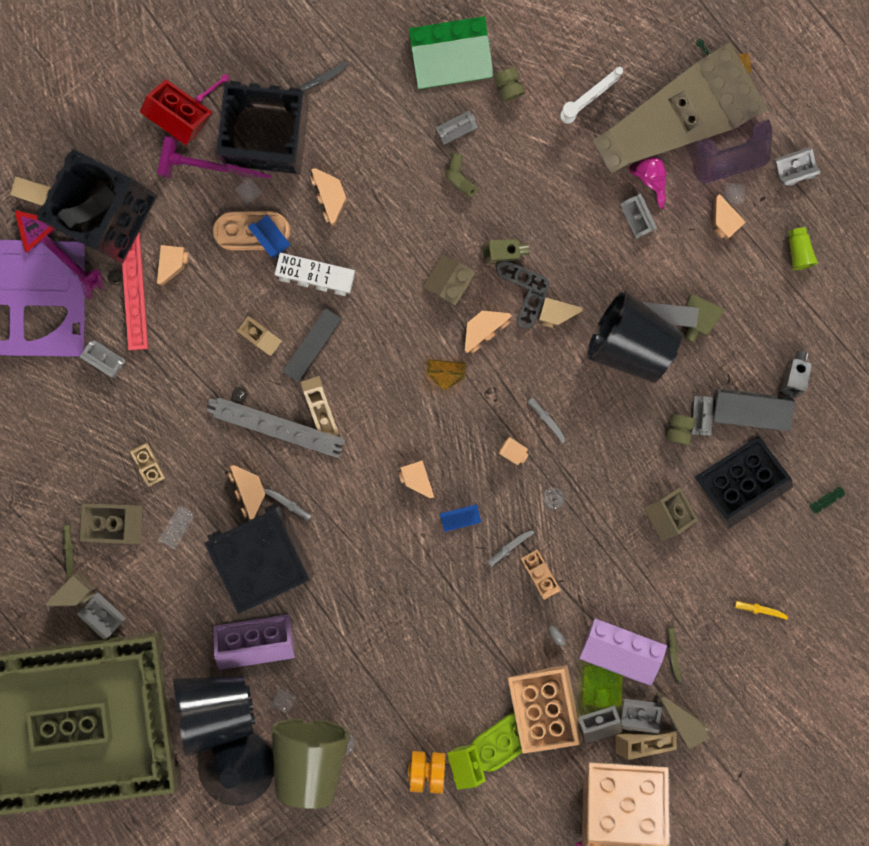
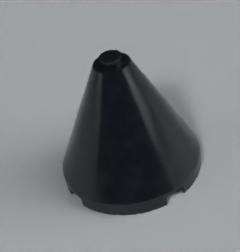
(237, 770)

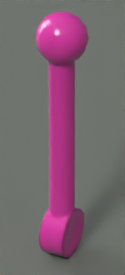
(224, 78)

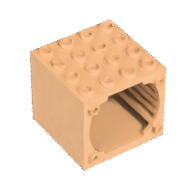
(625, 806)

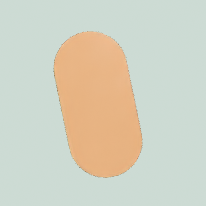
(233, 233)

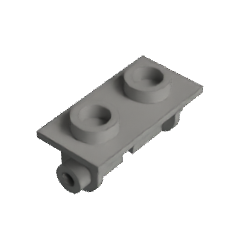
(456, 127)
(703, 414)

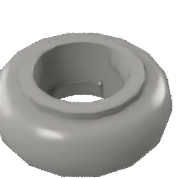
(556, 636)

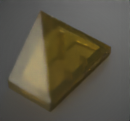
(446, 372)

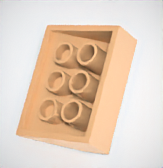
(545, 709)

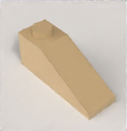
(319, 405)
(641, 744)

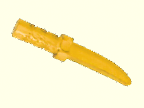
(757, 608)

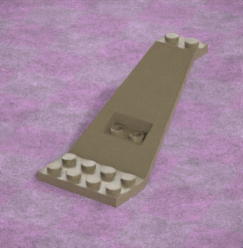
(715, 93)

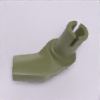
(457, 179)

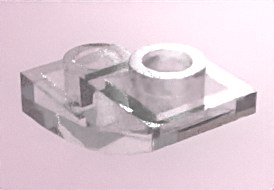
(176, 527)

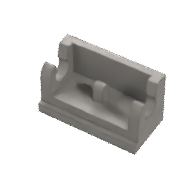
(638, 216)
(103, 358)

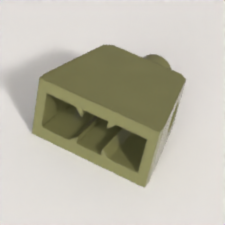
(496, 251)
(707, 317)

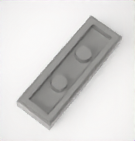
(676, 314)

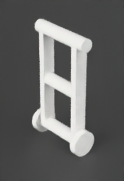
(572, 108)

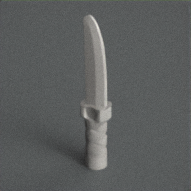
(544, 415)
(292, 506)
(506, 549)

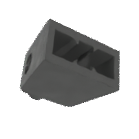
(796, 376)

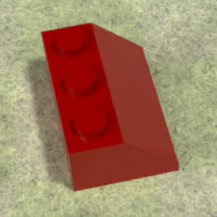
(175, 111)

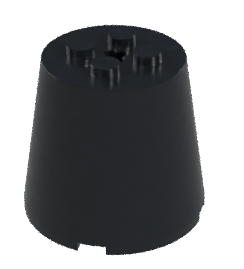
(634, 339)
(213, 711)

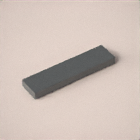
(312, 345)

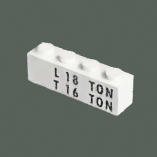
(314, 273)

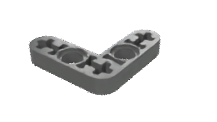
(533, 291)

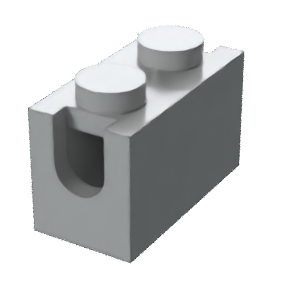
(600, 724)

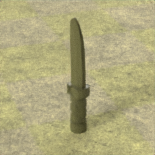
(68, 546)
(673, 652)

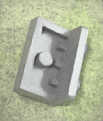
(796, 166)
(101, 616)
(641, 716)

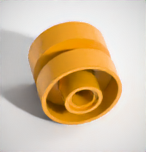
(432, 771)

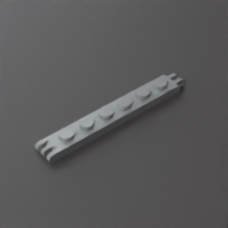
(276, 427)

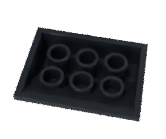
(744, 481)

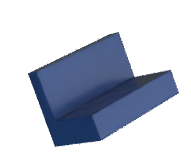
(269, 236)
(460, 517)

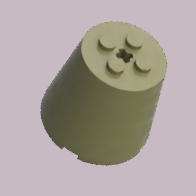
(308, 761)

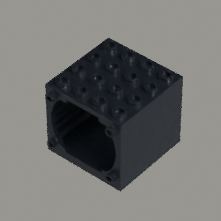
(235, 100)
(123, 217)
(259, 559)

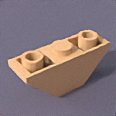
(330, 194)
(483, 327)
(248, 491)
(540, 574)

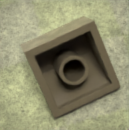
(449, 280)
(671, 514)
(73, 592)

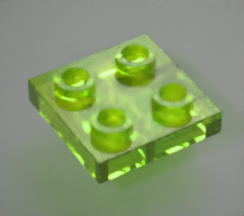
(601, 687)

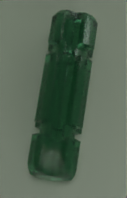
(827, 500)

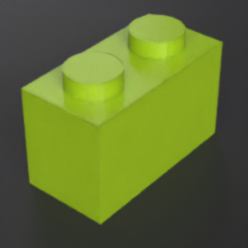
(466, 767)

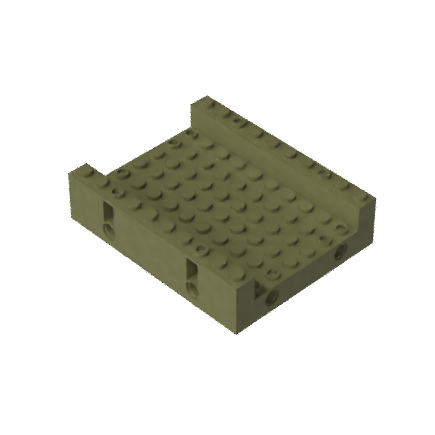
(84, 724)

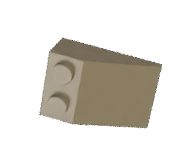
(111, 523)
(687, 725)

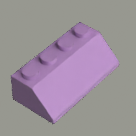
(253, 642)
(622, 652)

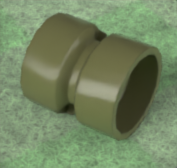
(509, 84)
(680, 429)

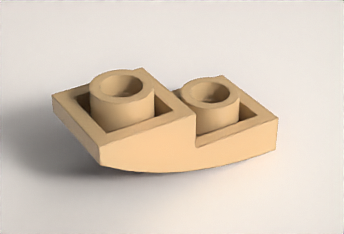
(29, 190)
(147, 464)

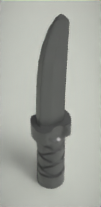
(320, 79)

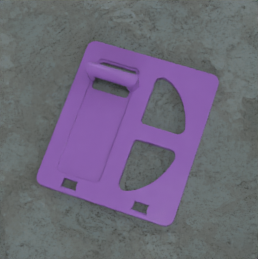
(42, 281)

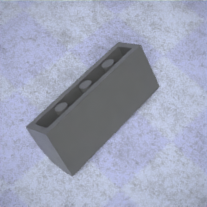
(753, 409)

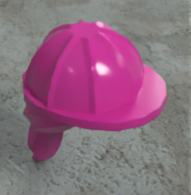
(653, 175)

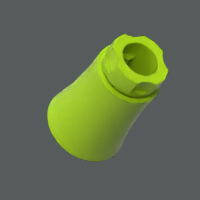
(801, 249)

